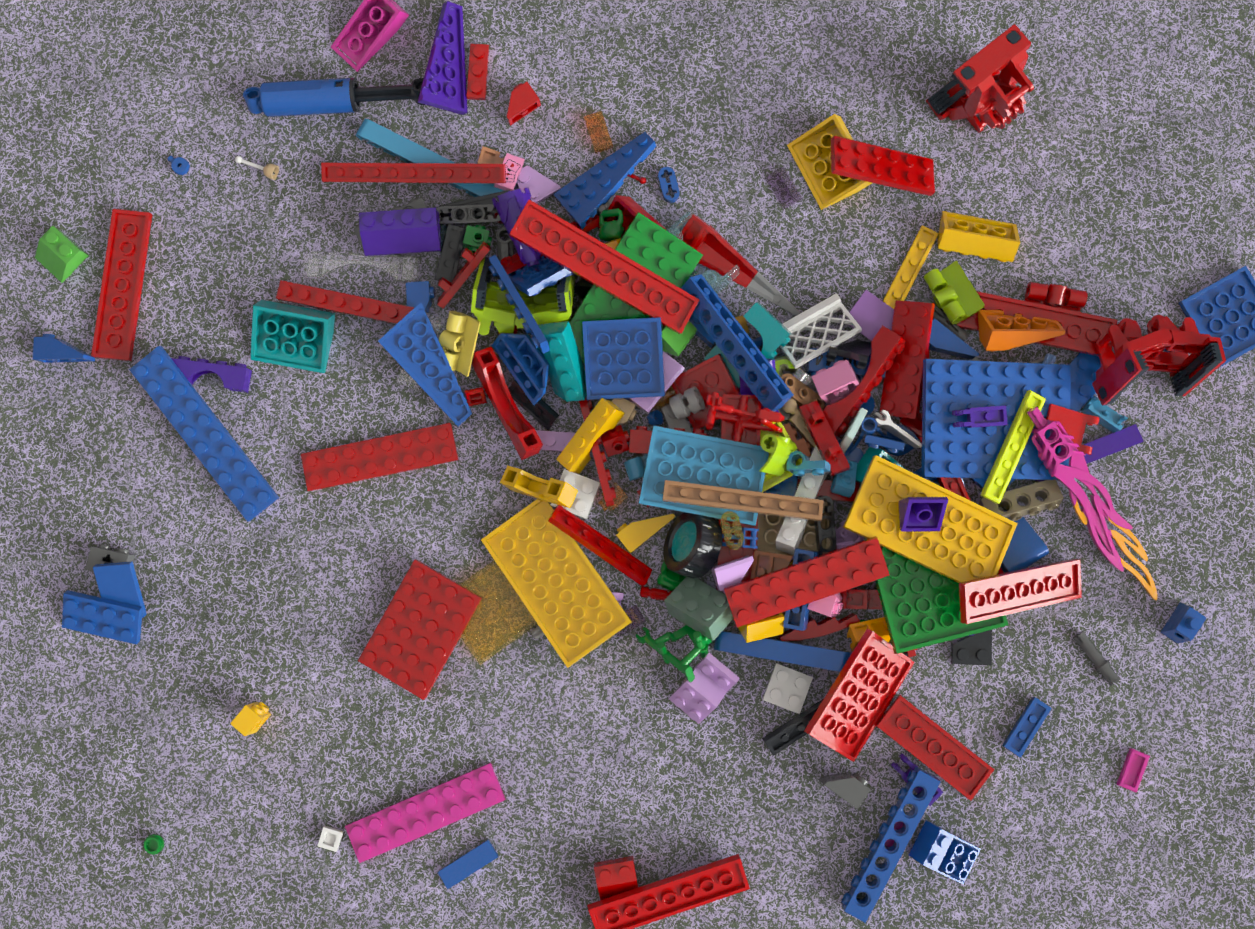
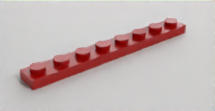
(341, 302)

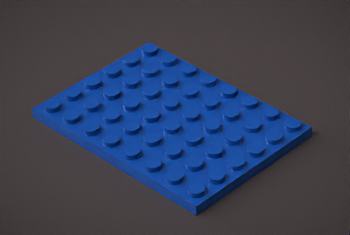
(972, 384)

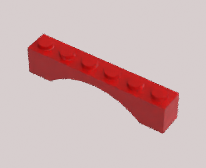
(884, 349)
(518, 428)

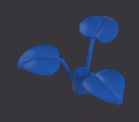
(869, 426)

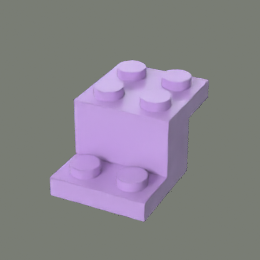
(706, 690)

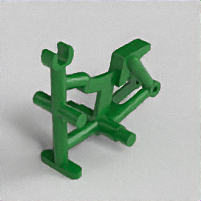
(700, 643)

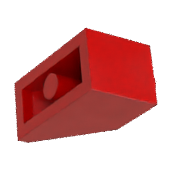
(522, 102)

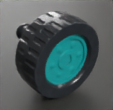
(692, 545)

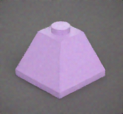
(731, 572)

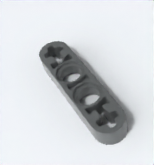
(469, 214)

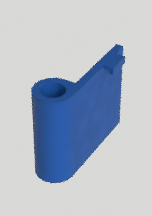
(1024, 548)

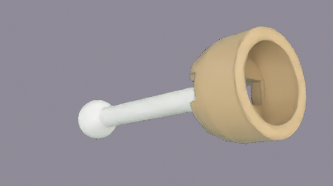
(267, 170)

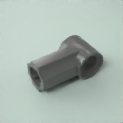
(504, 248)

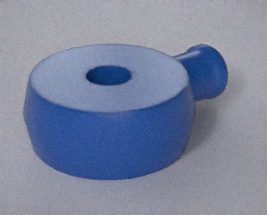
(176, 162)

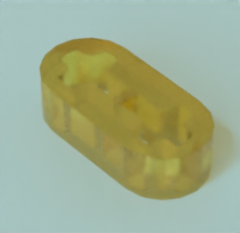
(727, 531)

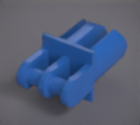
(753, 538)

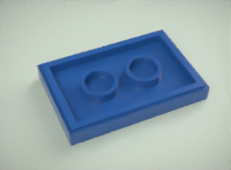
(119, 583)

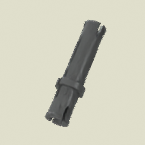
(943, 319)
(1102, 665)

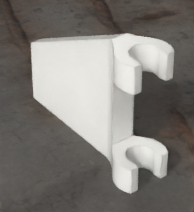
(891, 427)

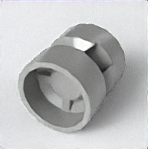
(682, 407)

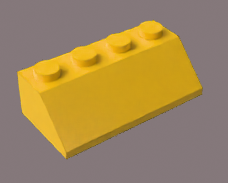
(978, 237)

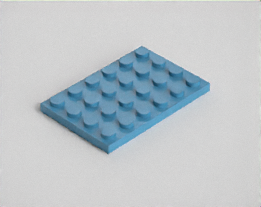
(701, 461)

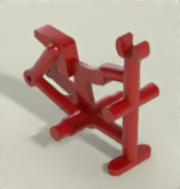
(740, 416)

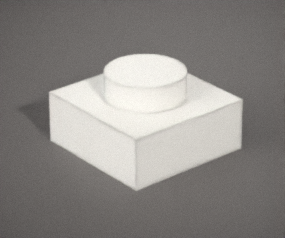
(330, 838)

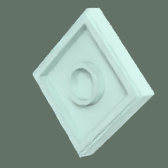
(852, 430)

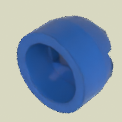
(651, 418)

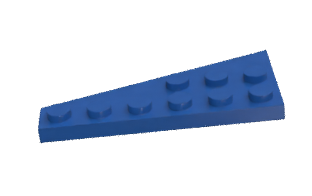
(600, 183)
(422, 357)

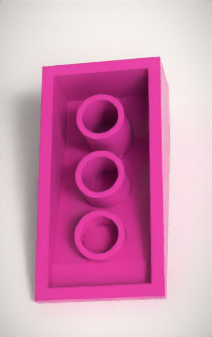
(369, 31)

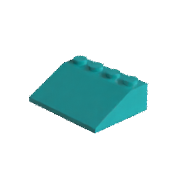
(291, 335)

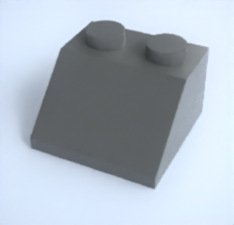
(847, 786)

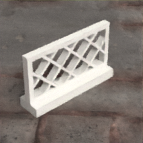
(807, 321)

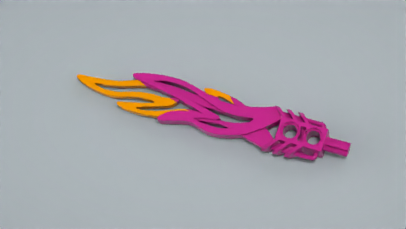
(1090, 515)

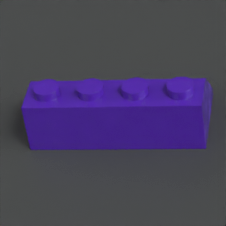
(400, 231)

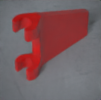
(1073, 423)

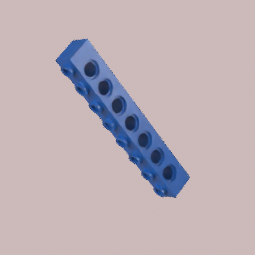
(737, 345)
(863, 907)

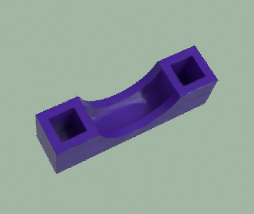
(233, 377)

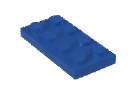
(102, 617)

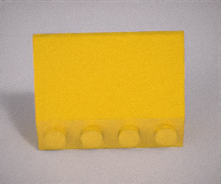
(813, 158)

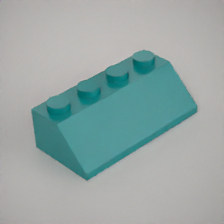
(566, 366)

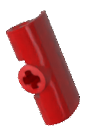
(1056, 296)

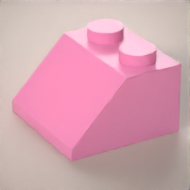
(836, 382)
(827, 606)

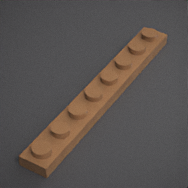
(743, 500)

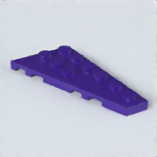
(445, 73)

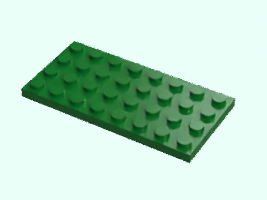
(651, 248)

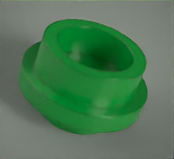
(153, 844)

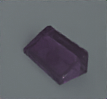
(784, 187)

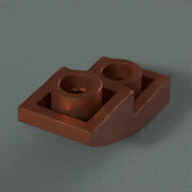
(802, 445)

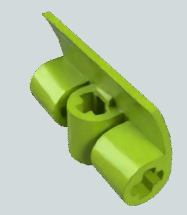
(954, 292)
(780, 450)

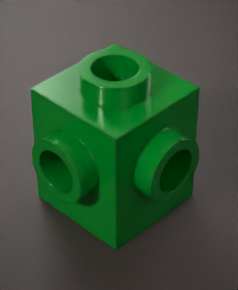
(473, 233)

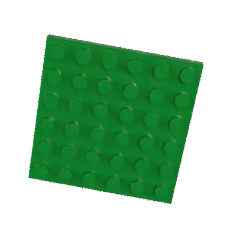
(923, 606)

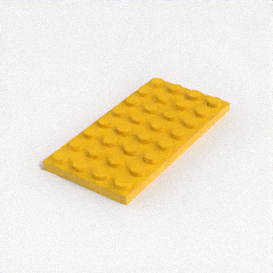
(964, 549)
(556, 582)

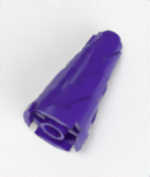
(509, 209)

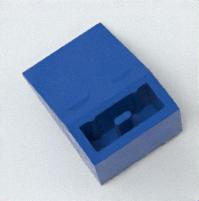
(944, 852)

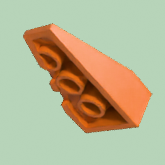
(1006, 332)

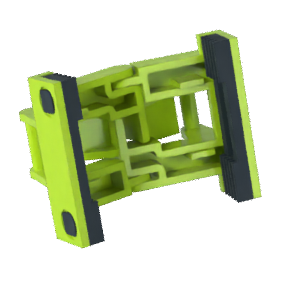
(490, 303)

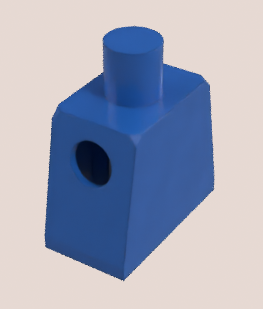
(1185, 622)

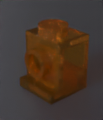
(620, 498)

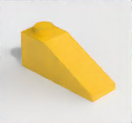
(638, 532)

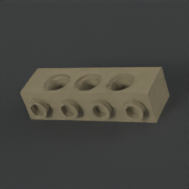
(1046, 489)

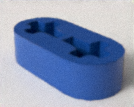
(664, 185)

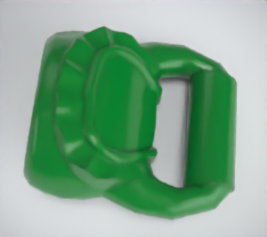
(612, 229)
(669, 579)

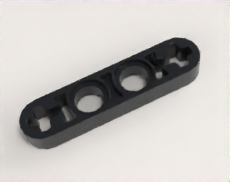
(830, 531)

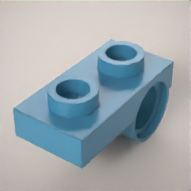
(807, 466)
(635, 467)
(844, 482)

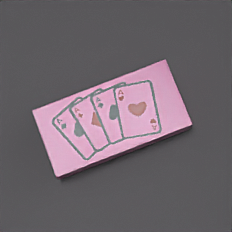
(513, 168)

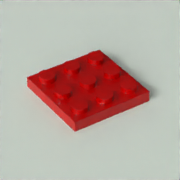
(707, 378)

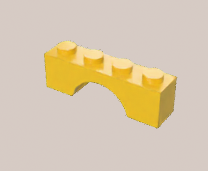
(601, 419)
(550, 490)

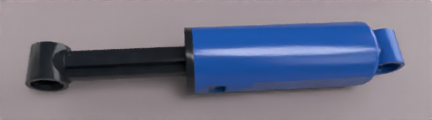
(322, 96)

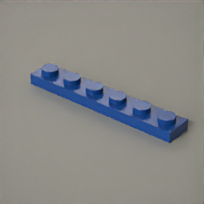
(520, 309)

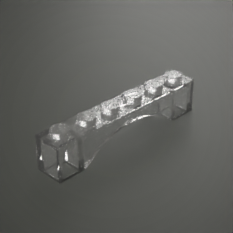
(322, 267)

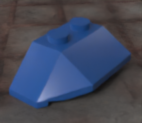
(524, 363)

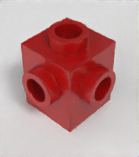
(615, 441)

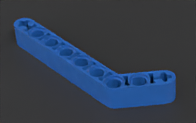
(782, 651)

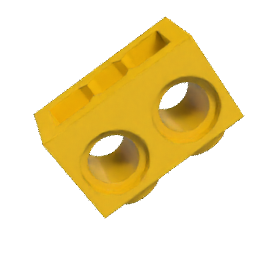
(251, 718)

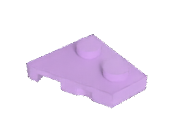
(538, 184)

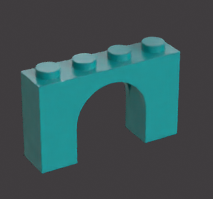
(771, 331)

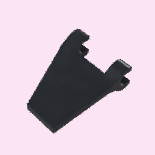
(854, 350)

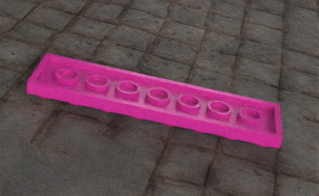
(425, 812)

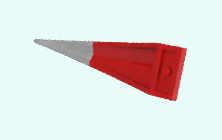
(722, 257)

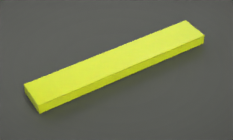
(1011, 449)

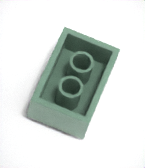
(700, 607)

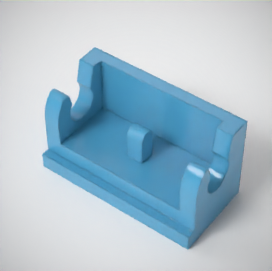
(1108, 417)

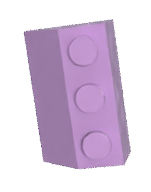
(672, 370)

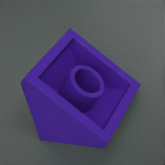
(922, 513)

